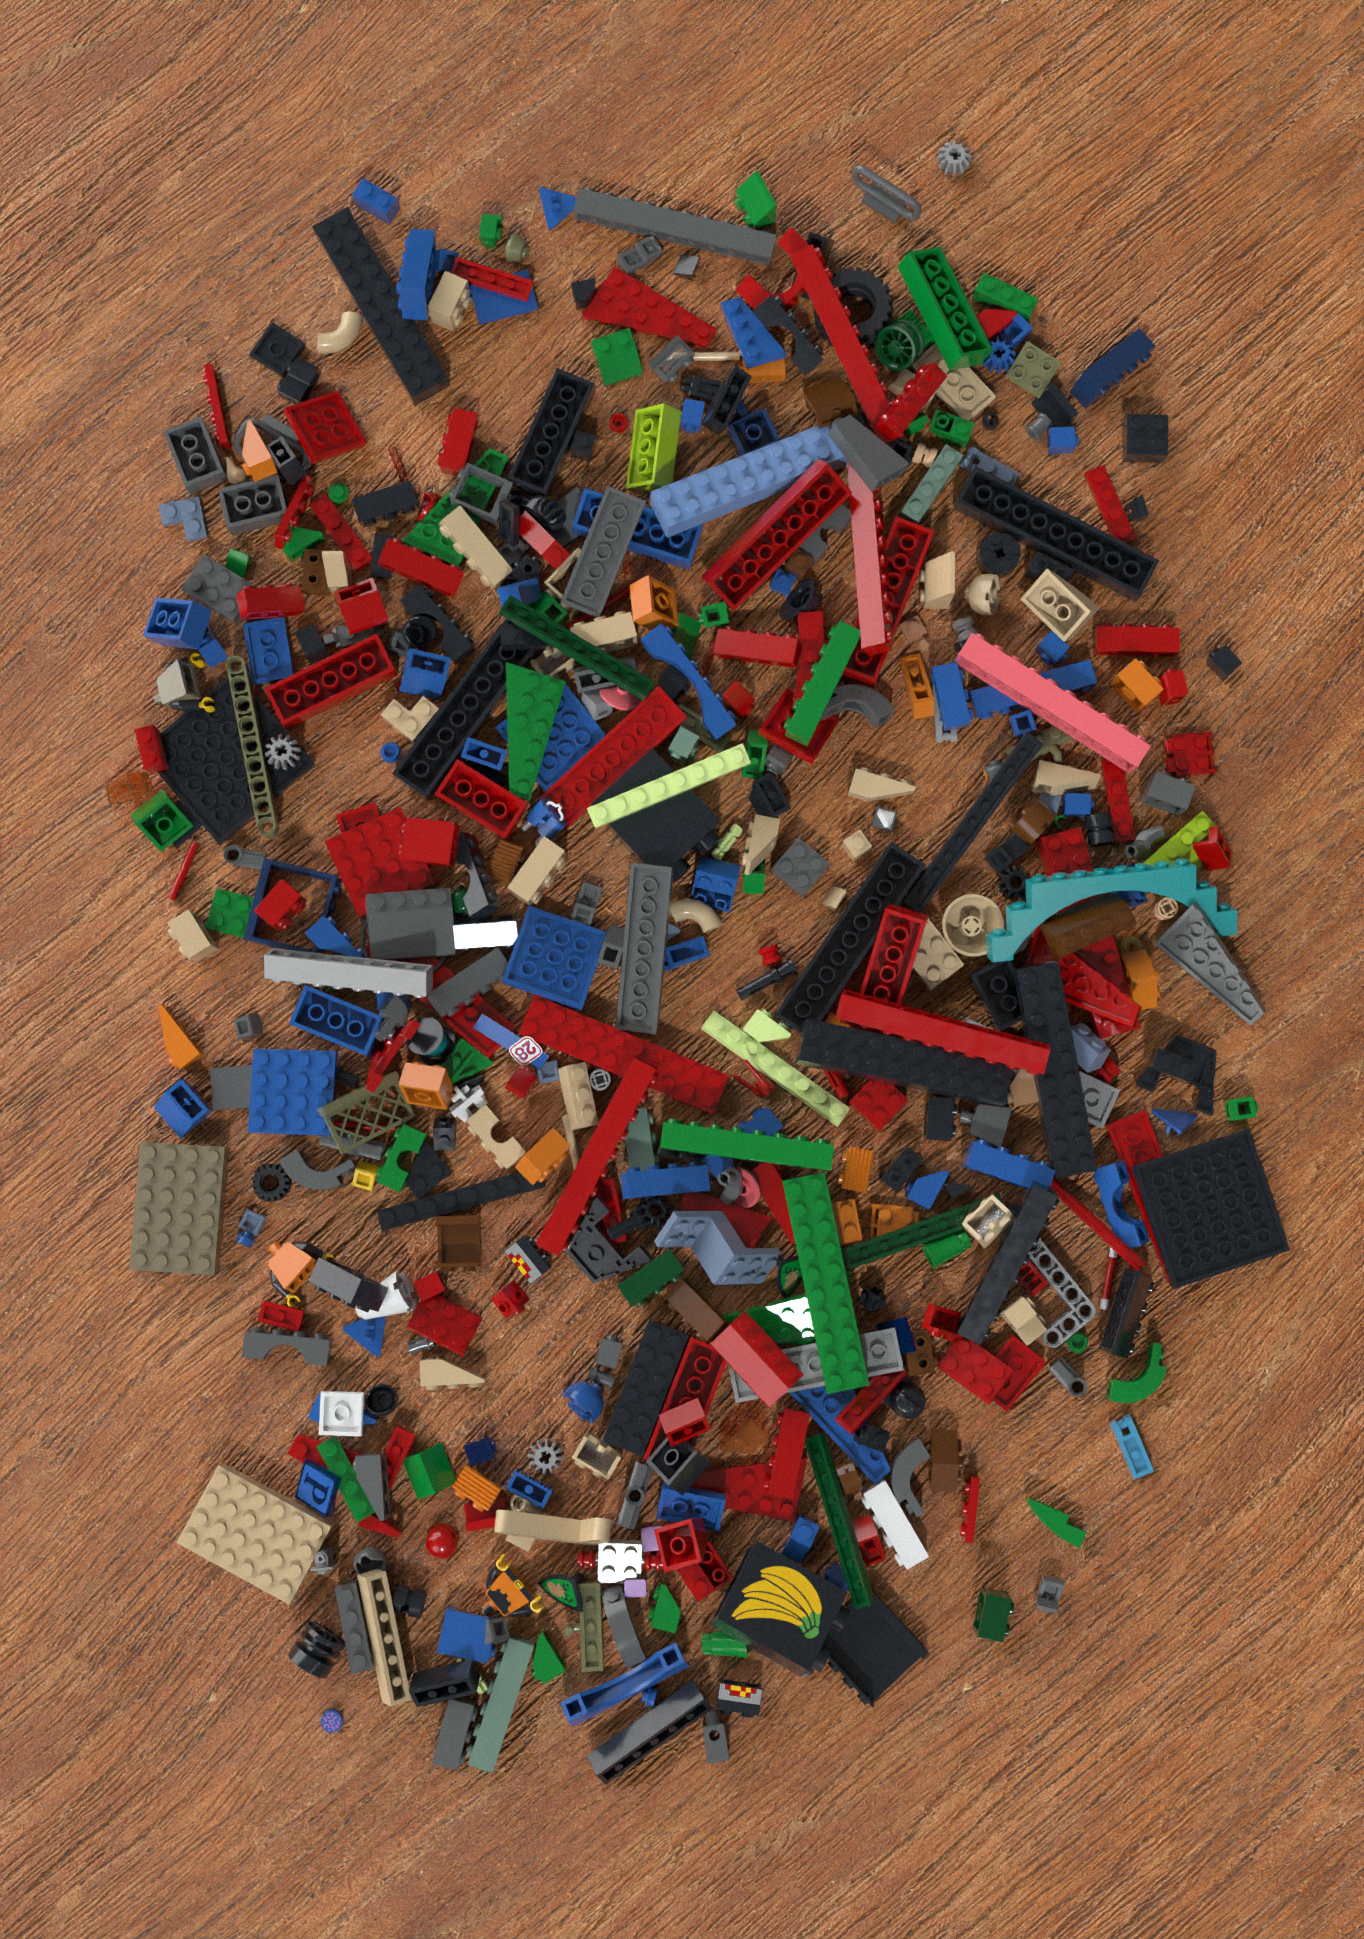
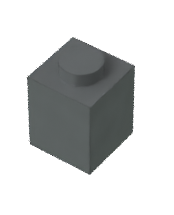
(609, 1351)

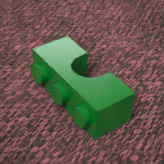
(994, 291)
(391, 1173)

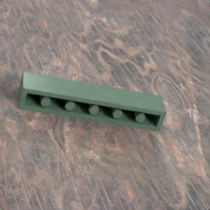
(501, 1703)

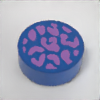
(332, 1720)

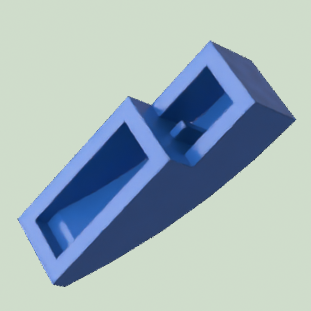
(685, 953)

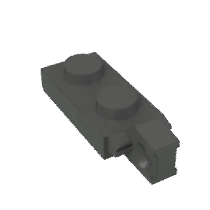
(343, 639)

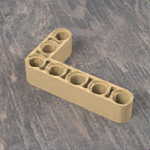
(585, 1532)

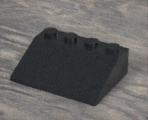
(1126, 1313)

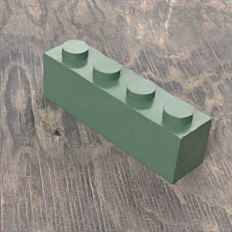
(931, 485)
(640, 1141)

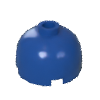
(585, 1400)

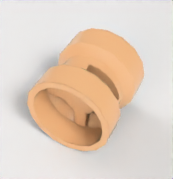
(928, 459)
(1162, 910)

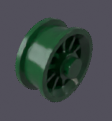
(899, 345)

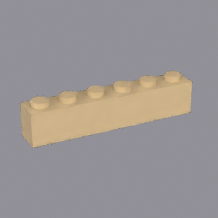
(384, 1637)

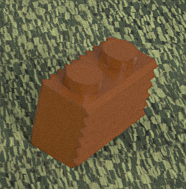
(506, 862)

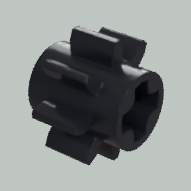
(873, 1298)

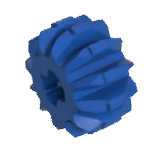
(1004, 351)

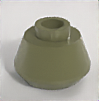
(516, 248)

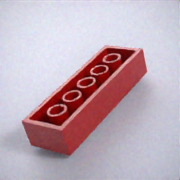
(331, 681)
(893, 956)
(695, 1378)

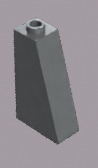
(866, 453)

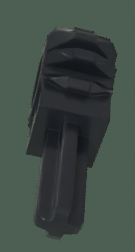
(543, 510)
(1018, 893)
(642, 1218)

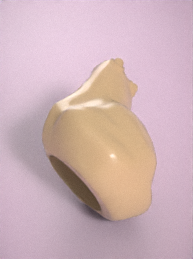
(235, 474)
(521, 1505)

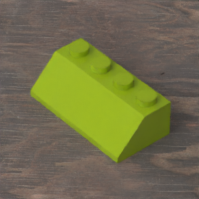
(653, 448)
(1181, 844)

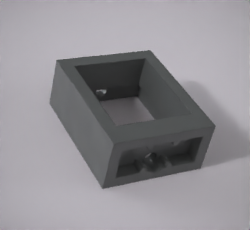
(464, 473)

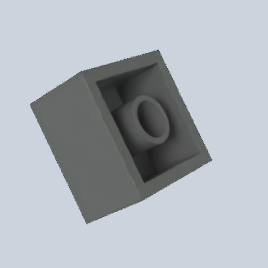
(1167, 793)
(800, 868)

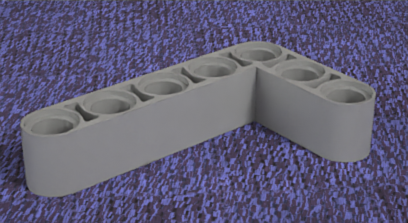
(1061, 1288)

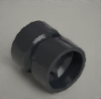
(1100, 830)
(409, 1600)

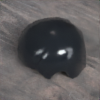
(418, 631)
(381, 1400)

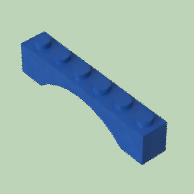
(663, 647)
(327, 937)
(600, 1698)

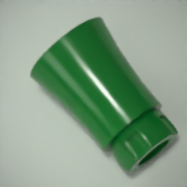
(945, 1248)
(723, 1645)

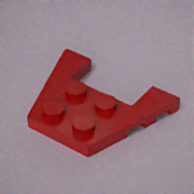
(382, 1057)

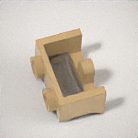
(552, 663)
(988, 1221)
(597, 1456)

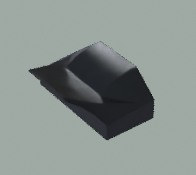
(768, 797)

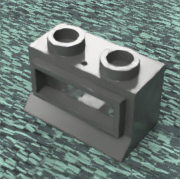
(671, 360)

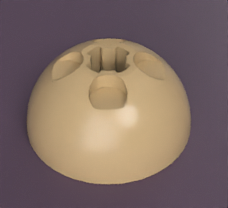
(982, 918)

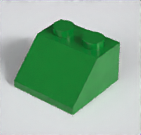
(756, 203)
(616, 357)
(161, 820)

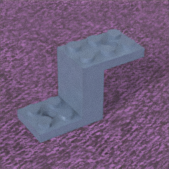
(718, 1247)

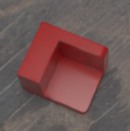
(430, 1285)

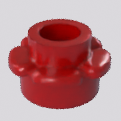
(618, 418)

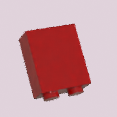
(429, 842)

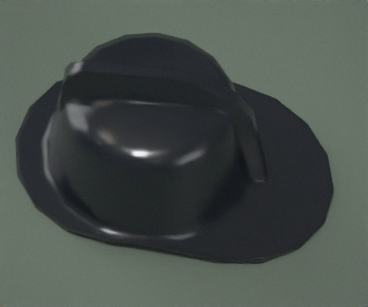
(803, 599)
(906, 1399)

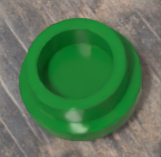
(338, 493)
(1077, 1342)

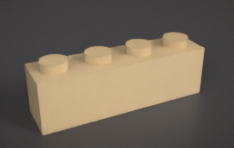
(475, 547)

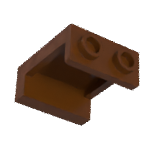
(830, 401)
(458, 1242)

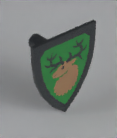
(788, 1275)
(563, 1589)

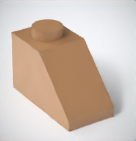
(1022, 1089)

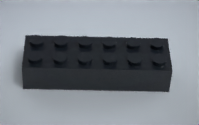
(552, 433)
(645, 1387)

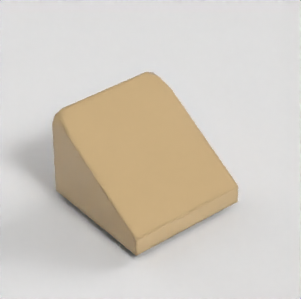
(833, 897)

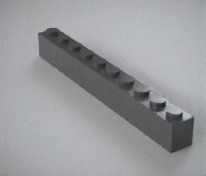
(674, 226)

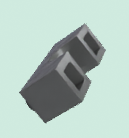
(814, 545)

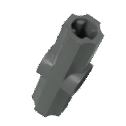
(371, 1148)
(631, 1508)

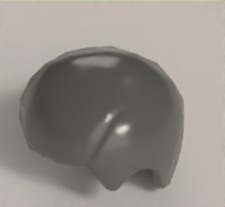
(370, 1559)

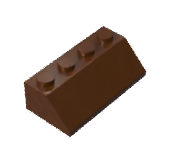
(1087, 924)

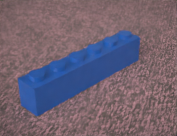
(1072, 677)

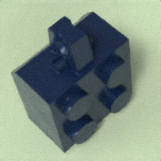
(751, 430)

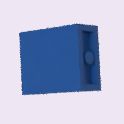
(465, 1636)

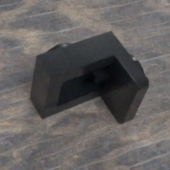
(444, 1133)
(871, 1436)

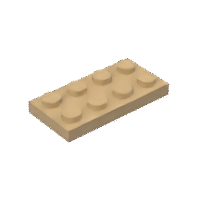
(961, 390)

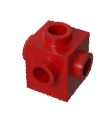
(510, 1300)

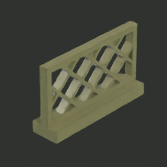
(354, 1098)

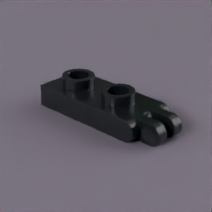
(700, 388)

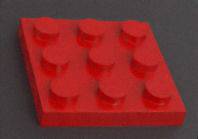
(325, 427)
(774, 730)

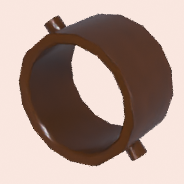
(848, 1477)

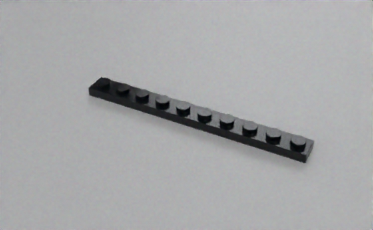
(972, 822)

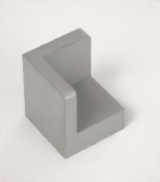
(595, 704)

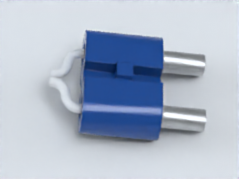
(546, 819)

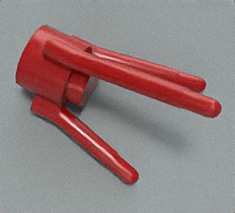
(763, 1085)

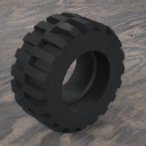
(871, 290)

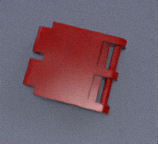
(1190, 754)

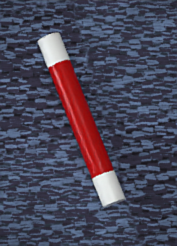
(1107, 1286)

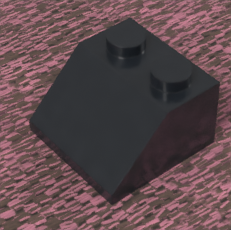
(678, 1464)

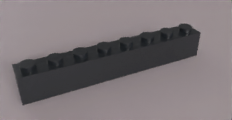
(1007, 1261)

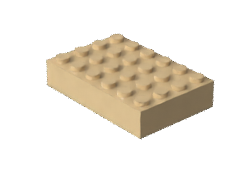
(255, 1533)

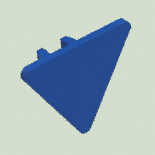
(556, 206)
(1175, 1119)
(368, 1333)

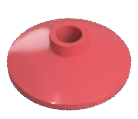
(619, 698)
(750, 1190)

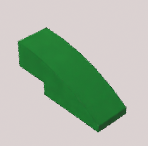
(1057, 1522)

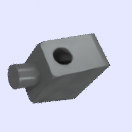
(987, 1123)
(717, 1748)

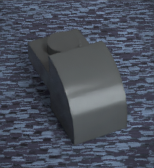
(394, 1014)

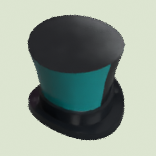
(432, 1042)

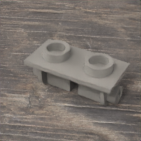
(324, 1561)

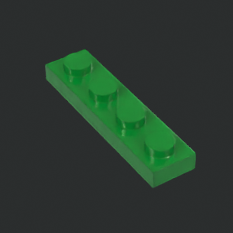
(349, 1485)

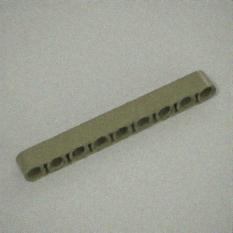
(249, 737)

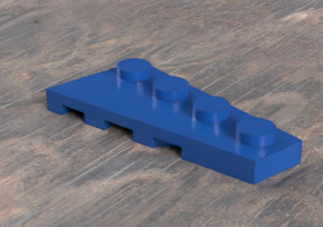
(750, 335)

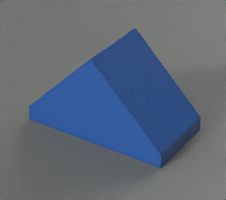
(525, 591)

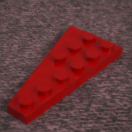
(635, 306)
(1086, 985)
(746, 1490)

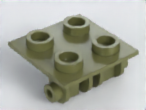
(1033, 369)

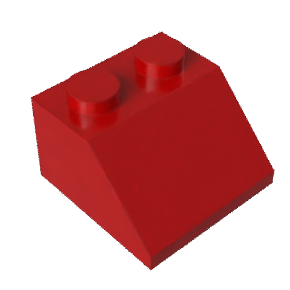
(682, 1543)

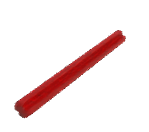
(1097, 1226)

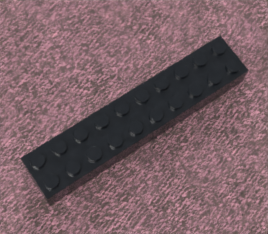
(378, 305)
(1056, 534)
(460, 717)
(849, 938)
(902, 1063)
(1059, 1088)

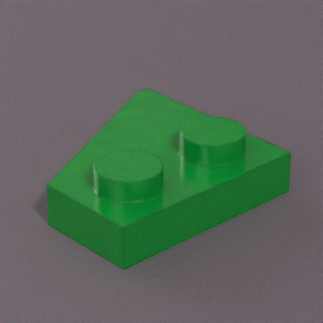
(465, 1062)

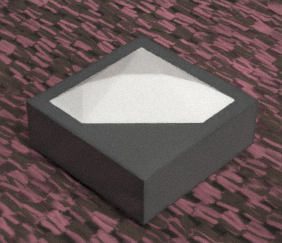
(884, 819)

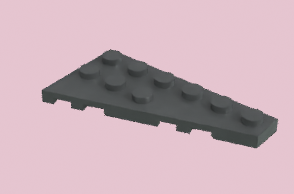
(1203, 955)

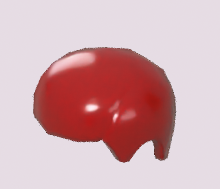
(442, 1541)

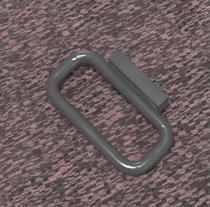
(881, 200)
(275, 429)

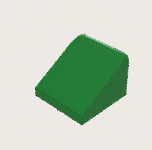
(238, 562)

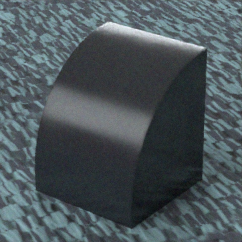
(583, 292)

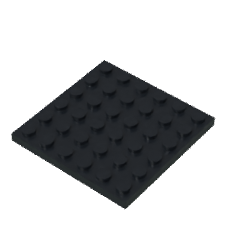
(209, 763)
(1210, 1208)

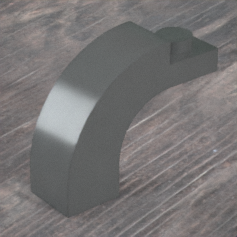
(862, 700)
(303, 1174)
(902, 1467)
(622, 1626)

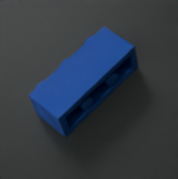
(951, 696)

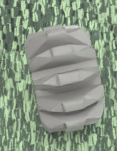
(961, 156)
(284, 759)
(552, 1460)

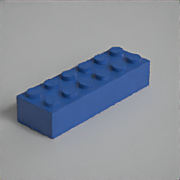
(648, 536)

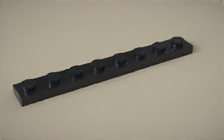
(455, 1200)

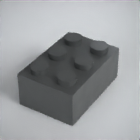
(195, 455)
(253, 504)
(216, 588)

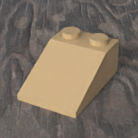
(938, 582)
(1059, 605)

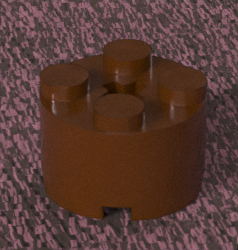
(1032, 820)

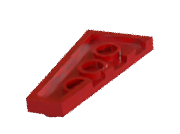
(745, 1222)
(306, 1447)

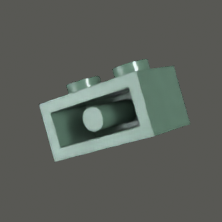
(684, 747)

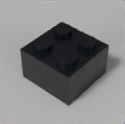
(1145, 438)

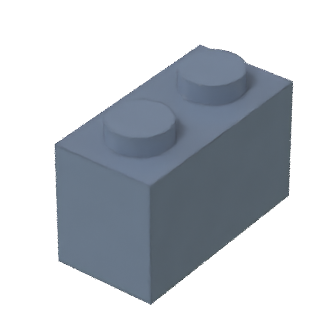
(1089, 1049)

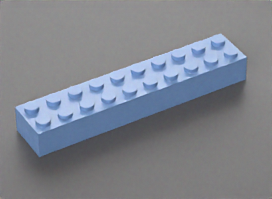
(742, 480)

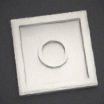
(341, 1413)

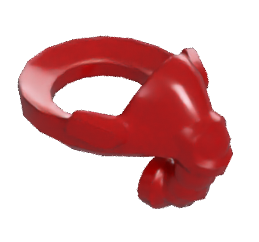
(429, 499)

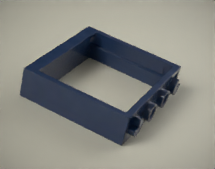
(262, 891)

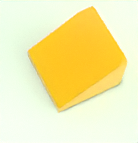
(365, 1175)

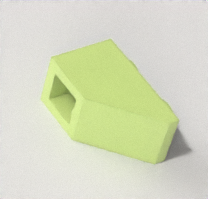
(764, 1029)

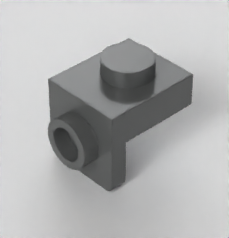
(1049, 1594)

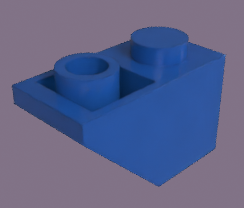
(212, 649)

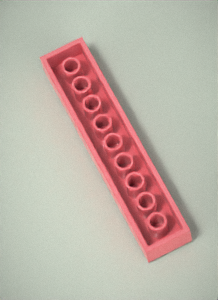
(1052, 703)

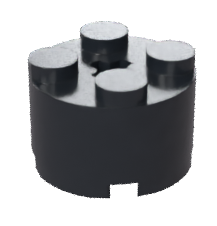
(998, 544)

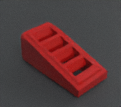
(1039, 1287)
(385, 1527)

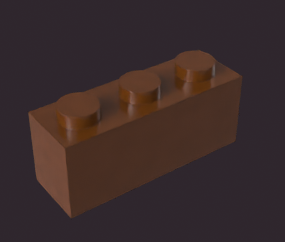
(696, 1310)

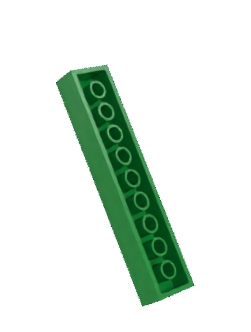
(825, 1283)

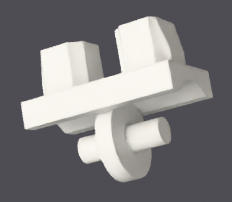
(474, 1096)

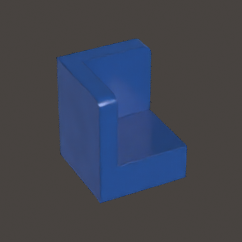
(1017, 331)

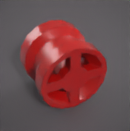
(770, 955)
(1108, 1070)

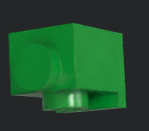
(490, 230)
(719, 609)
(1249, 1105)

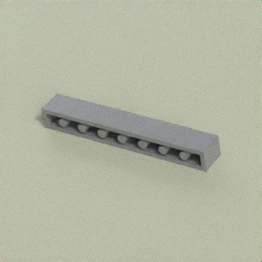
(348, 972)

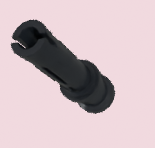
(775, 975)

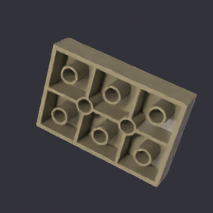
(179, 1208)

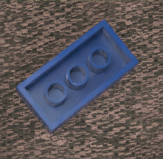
(417, 274)
(336, 1020)
(1006, 1167)

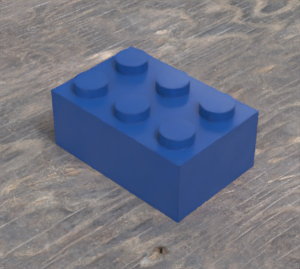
(177, 623)

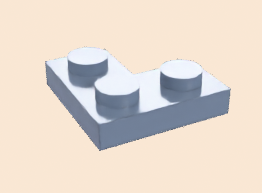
(186, 512)

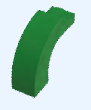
(1145, 1384)

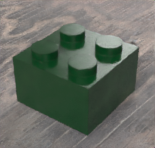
(992, 1614)

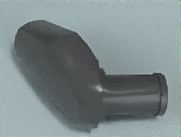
(1145, 842)
(733, 1184)

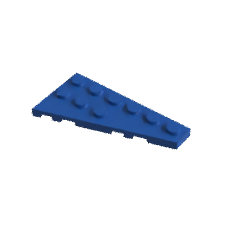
(824, 1410)

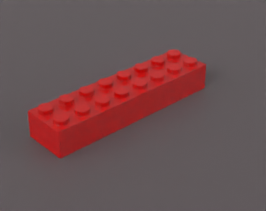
(776, 534)
(905, 553)

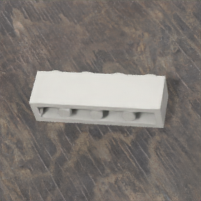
(895, 1524)

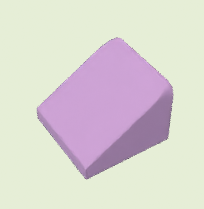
(649, 1540)
(635, 1588)

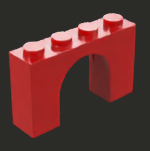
(755, 293)

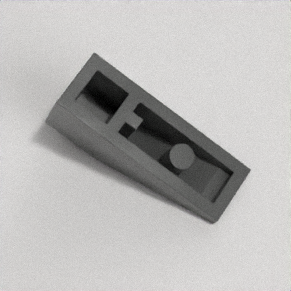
(373, 1478)

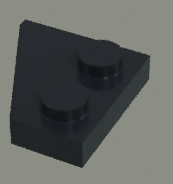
(427, 1171)

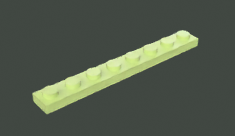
(669, 786)
(775, 1068)

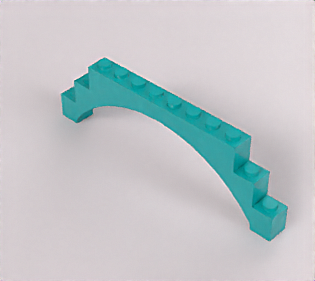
(1052, 893)

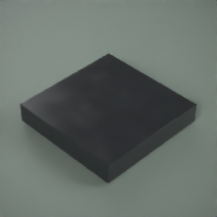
(277, 349)

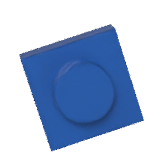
(445, 260)
(782, 582)

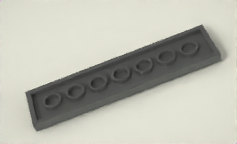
(644, 947)

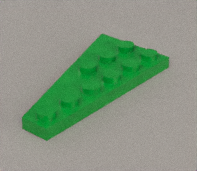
(476, 492)
(530, 717)
(782, 1320)

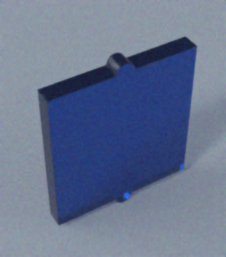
(903, 1333)

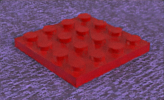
(371, 860)

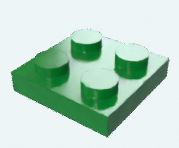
(229, 913)

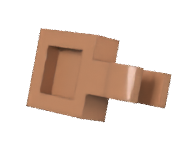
(914, 632)

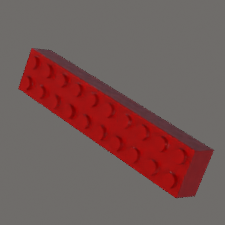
(1066, 854)
(614, 1051)

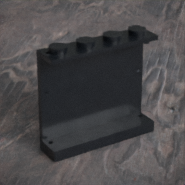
(872, 1649)

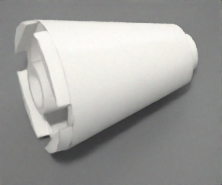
(397, 1298)

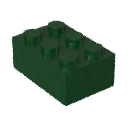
(651, 1278)

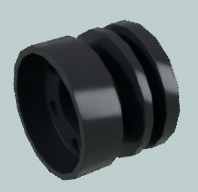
(317, 1649)

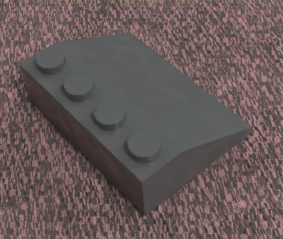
(410, 924)

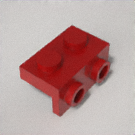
(942, 1321)

